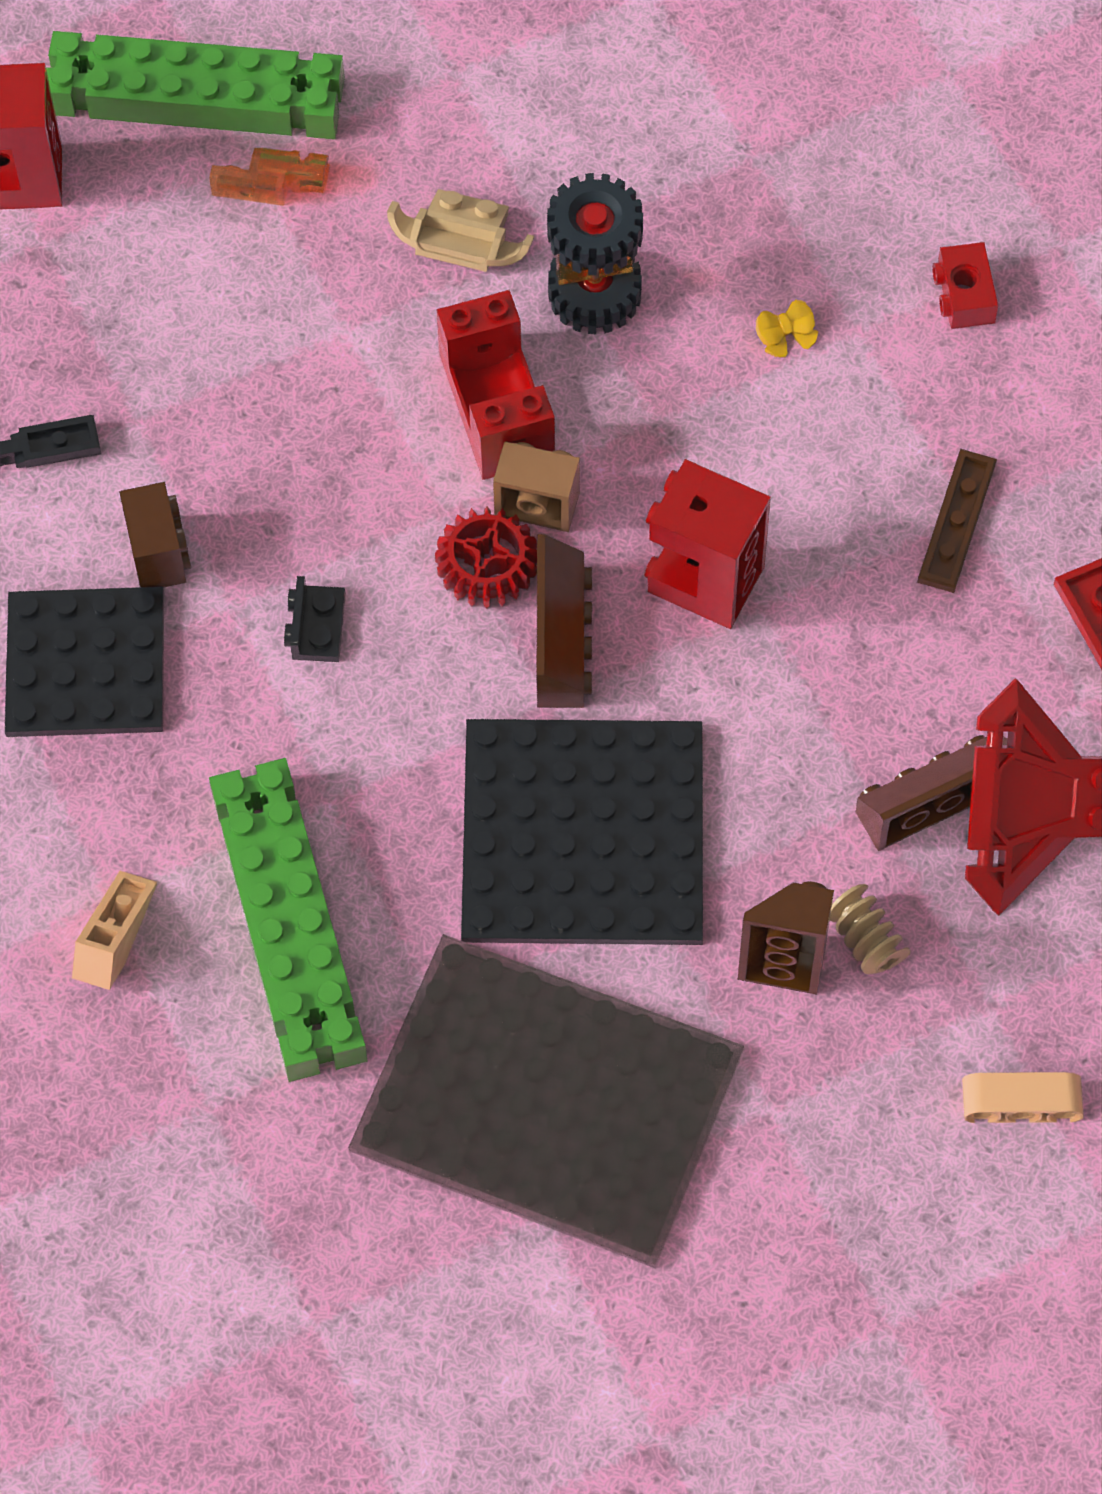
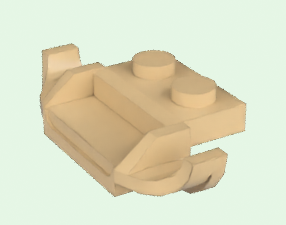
(459, 231)

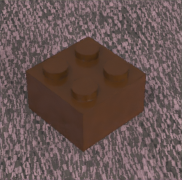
(155, 535)

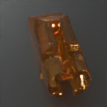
(271, 176)

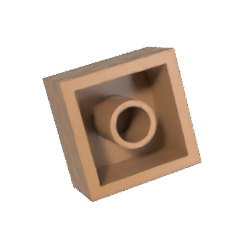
(537, 485)

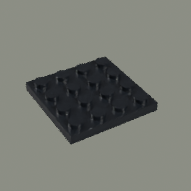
(84, 662)

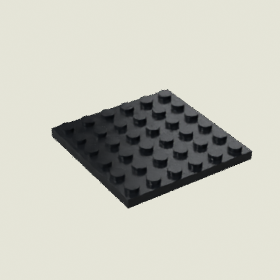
(583, 832)

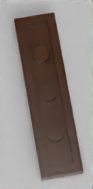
(957, 520)

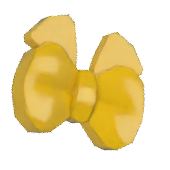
(797, 320)

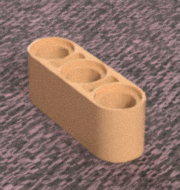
(1022, 1096)

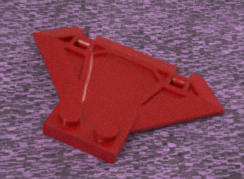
(1026, 797)

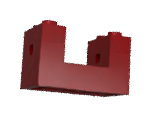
(28, 139)
(492, 379)
(711, 542)

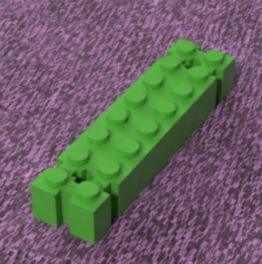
(195, 84)
(288, 920)

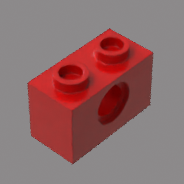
(970, 267)

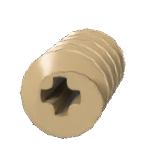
(865, 933)

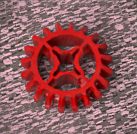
(514, 569)

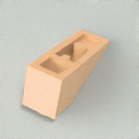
(111, 930)

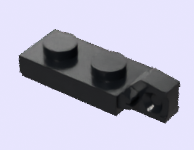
(51, 443)

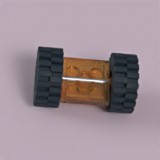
(595, 243)

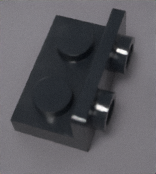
(316, 622)

